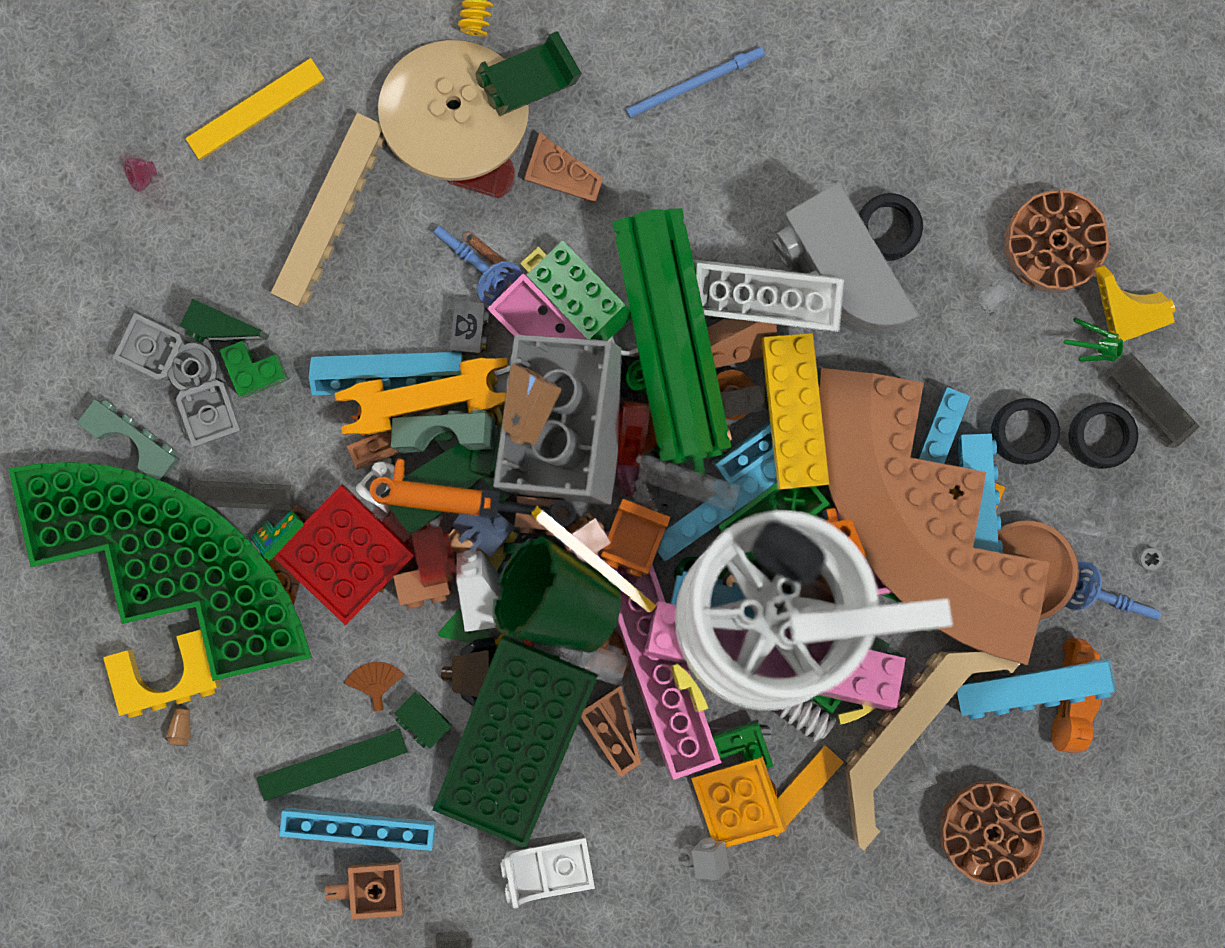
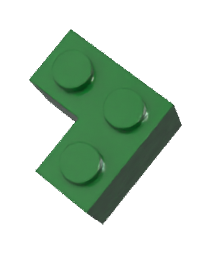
(252, 376)

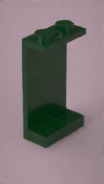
(528, 75)

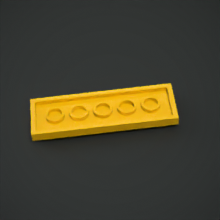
(795, 411)

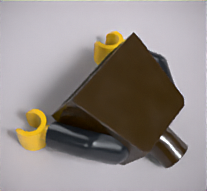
(471, 668)

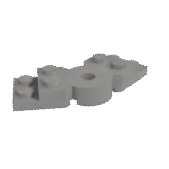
(165, 355)

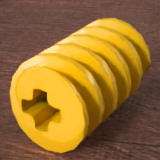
(473, 17)

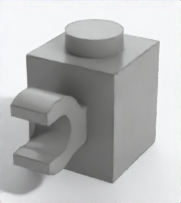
(708, 858)

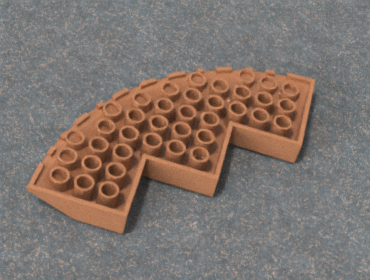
(910, 523)

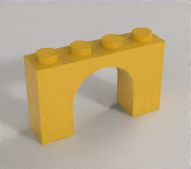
(134, 695)

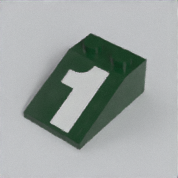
(208, 323)

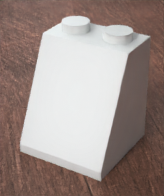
(476, 589)

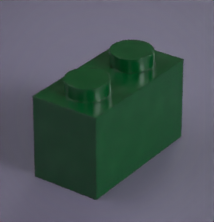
(422, 720)

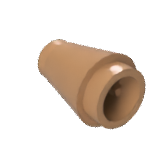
(179, 729)

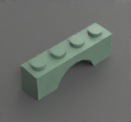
(103, 421)
(414, 433)

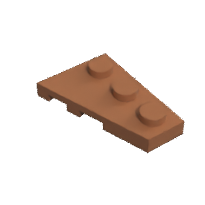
(561, 172)

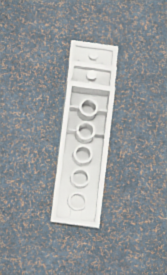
(769, 295)

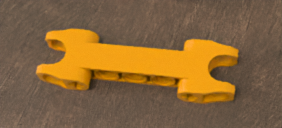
(381, 405)

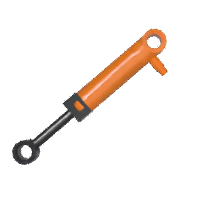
(454, 499)

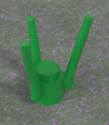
(1110, 347)

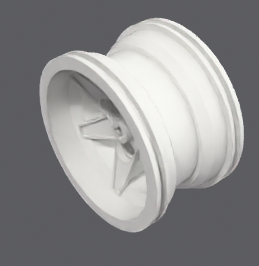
(736, 682)

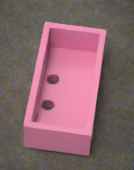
(520, 312)

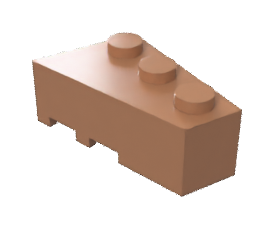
(738, 340)
(612, 729)

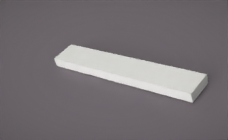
(870, 621)

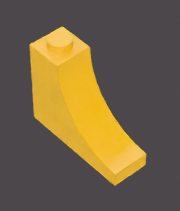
(1132, 313)

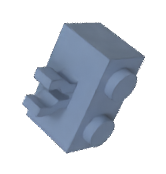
(483, 532)

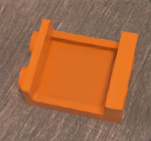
(634, 538)

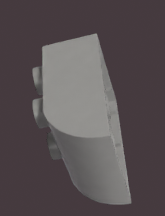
(833, 242)

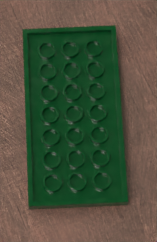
(515, 741)

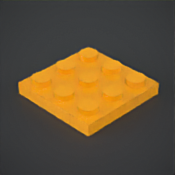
(739, 802)

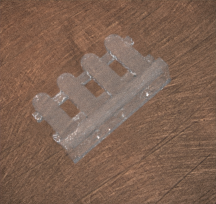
(688, 482)

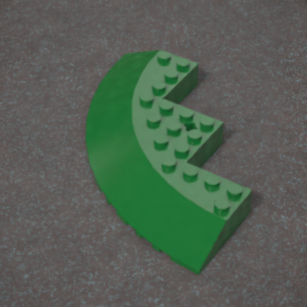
(172, 549)

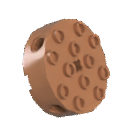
(1080, 248)
(985, 856)

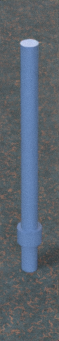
(739, 61)

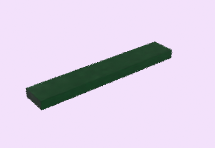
(332, 764)

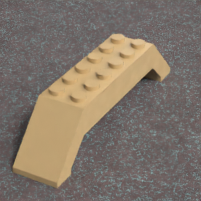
(903, 726)

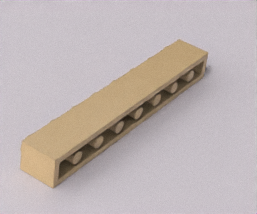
(329, 211)

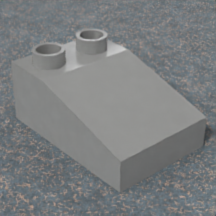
(580, 438)

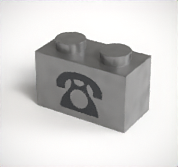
(468, 327)

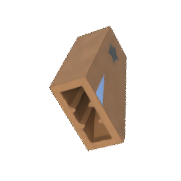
(528, 404)

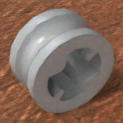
(1141, 559)

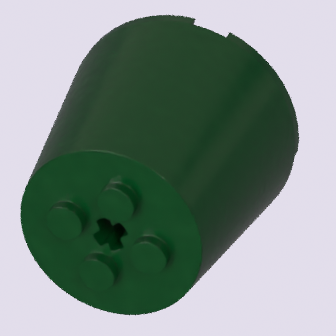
(555, 599)

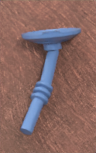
(492, 273)
(1091, 593)

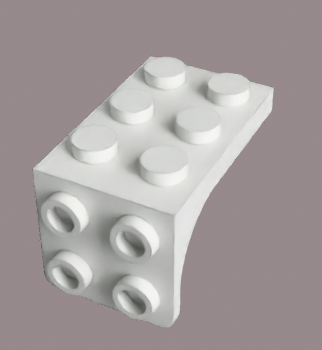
(547, 871)

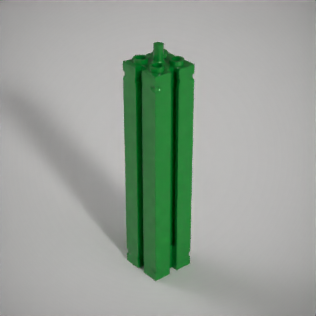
(672, 336)

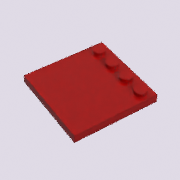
(344, 554)

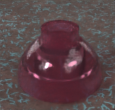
(139, 173)

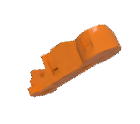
(1073, 724)

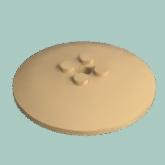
(437, 138)

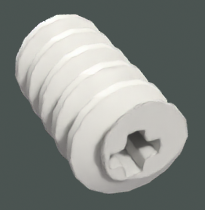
(810, 719)

